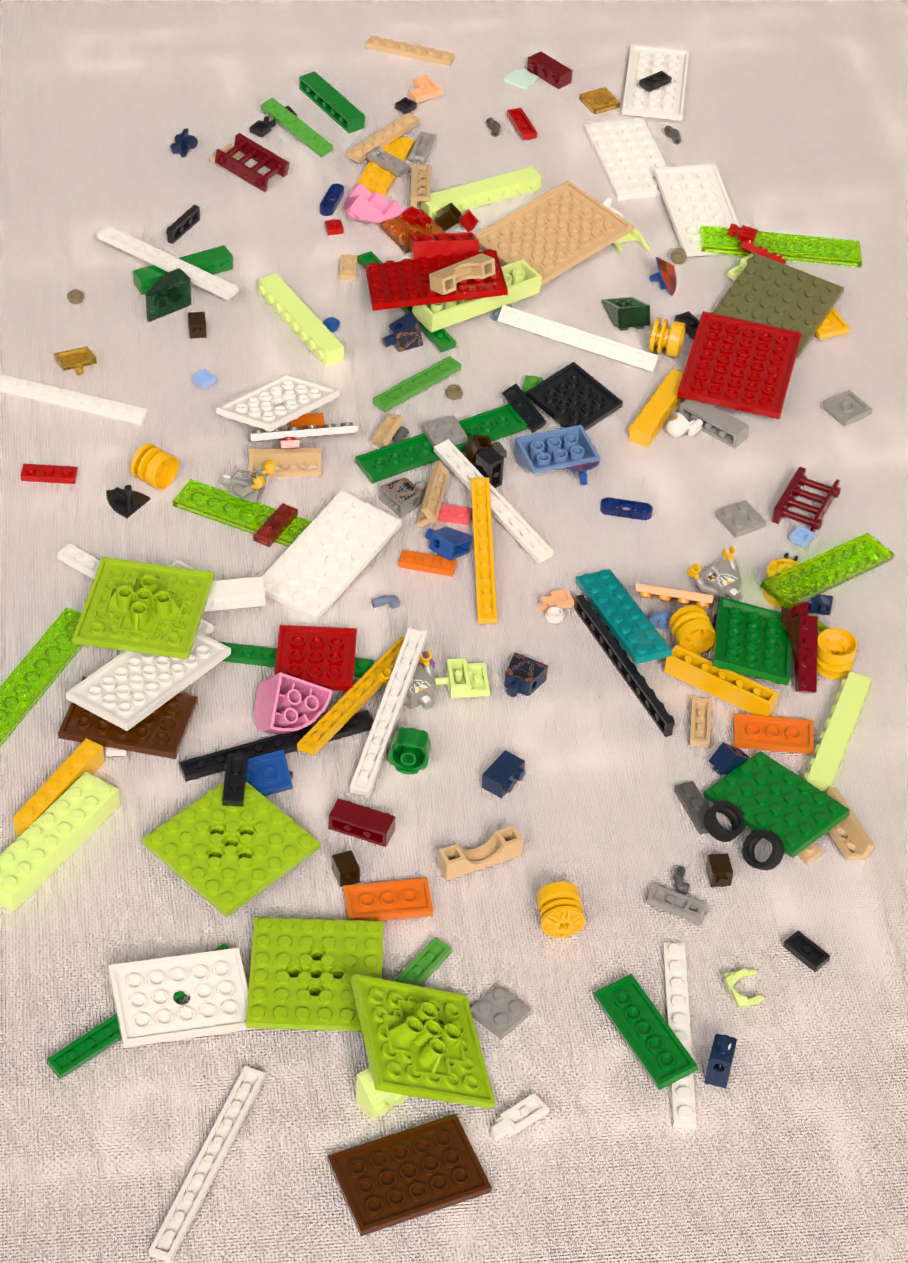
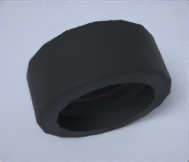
(732, 813)
(749, 848)

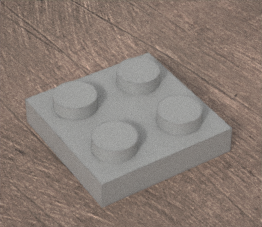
(847, 407)
(444, 429)
(740, 518)
(500, 1012)

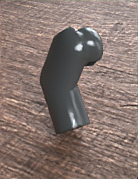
(494, 126)
(673, 133)
(401, 432)
(678, 878)

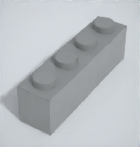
(716, 422)

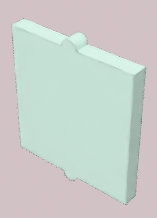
(521, 79)

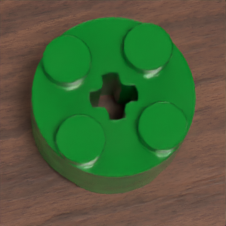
(409, 750)

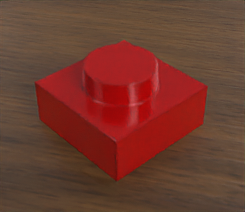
(468, 220)
(334, 227)

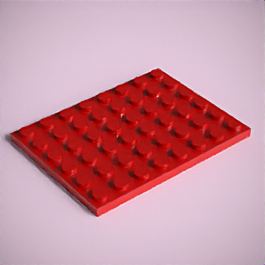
(408, 281)
(740, 365)

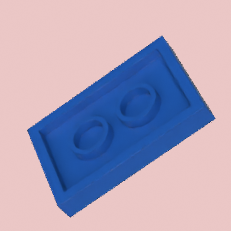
(269, 773)

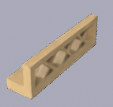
(416, 182)
(287, 458)
(433, 494)
(853, 832)

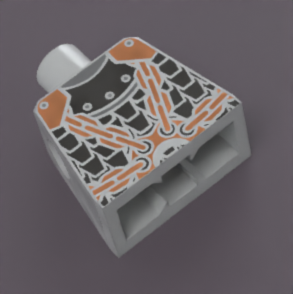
(401, 495)

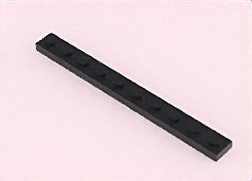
(624, 666)
(215, 762)

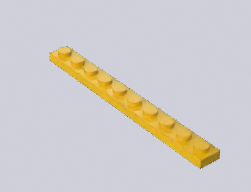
(483, 551)
(349, 703)

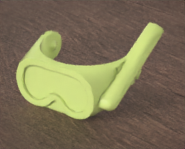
(632, 236)
(730, 980)

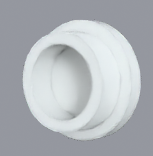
(554, 615)

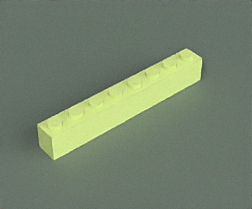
(484, 191)
(300, 319)
(839, 731)

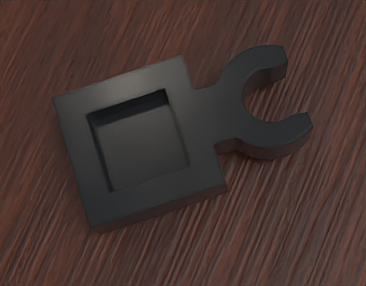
(262, 128)

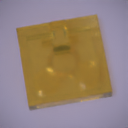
(599, 100)
(75, 359)

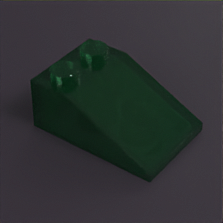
(168, 294)
(627, 312)

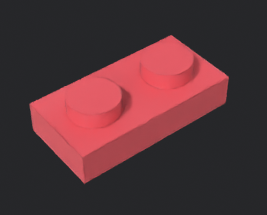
(455, 514)

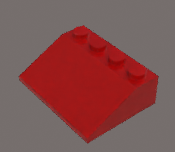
(441, 244)

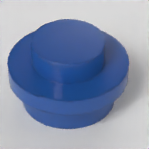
(332, 324)

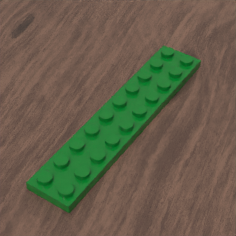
(418, 450)

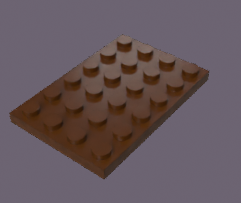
(155, 735)
(408, 1174)

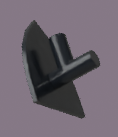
(126, 500)

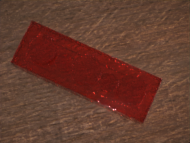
(275, 525)

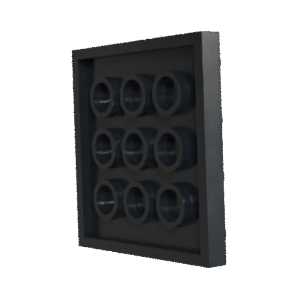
(574, 398)

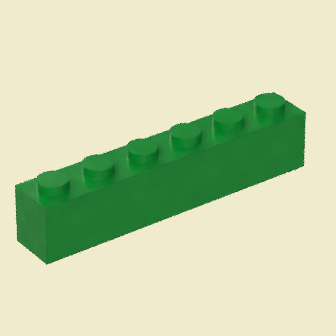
(331, 102)
(211, 260)

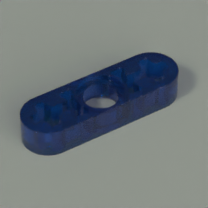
(335, 192)
(608, 507)

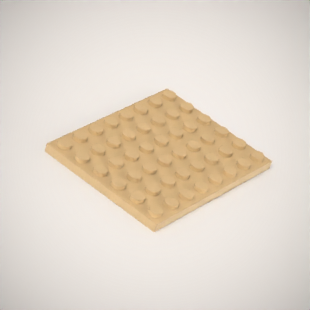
(554, 231)

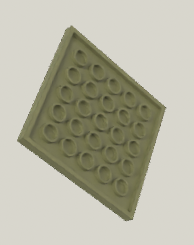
(780, 298)

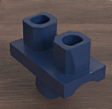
(184, 143)
(820, 604)

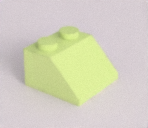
(372, 1101)

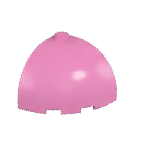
(288, 704)

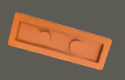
(427, 563)

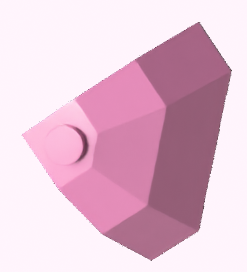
(370, 206)

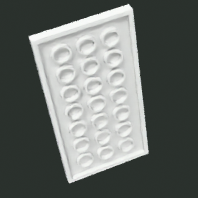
(665, 101)
(627, 157)
(694, 199)
(329, 555)
(141, 683)

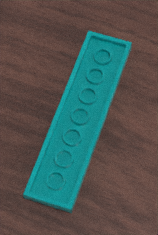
(623, 616)

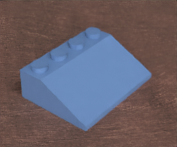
(555, 449)

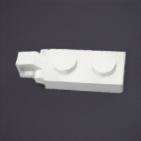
(519, 1117)

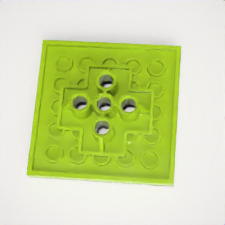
(144, 608)
(231, 850)
(306, 969)
(421, 1042)

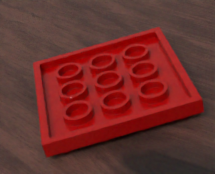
(318, 655)

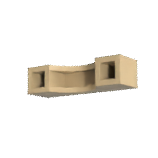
(476, 267)
(502, 846)

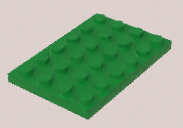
(751, 641)
(778, 802)

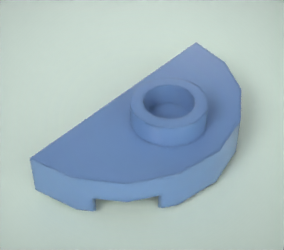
(660, 619)

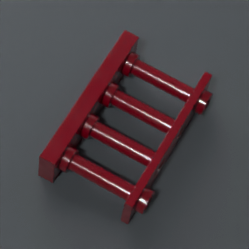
(258, 153)
(794, 490)

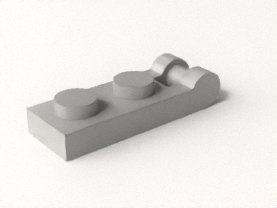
(422, 147)
(388, 161)
(677, 904)

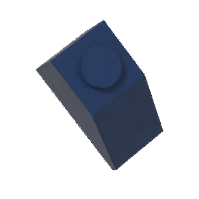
(727, 759)

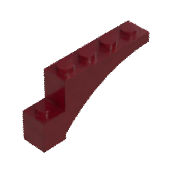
(803, 638)

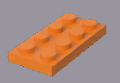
(773, 733)
(388, 900)

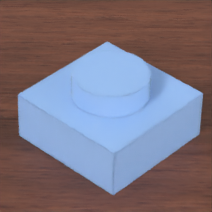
(203, 379)
(801, 536)

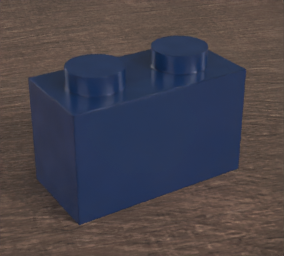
(503, 774)

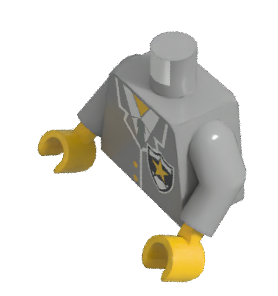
(248, 484)
(720, 579)
(422, 684)

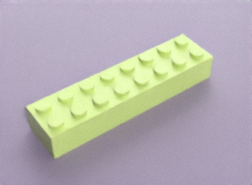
(521, 283)
(54, 837)

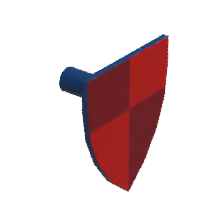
(666, 276)
(582, 470)

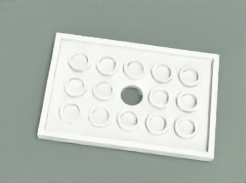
(265, 407)
(146, 991)

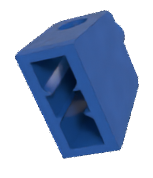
(449, 542)

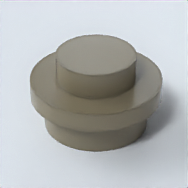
(678, 256)
(75, 296)
(454, 392)

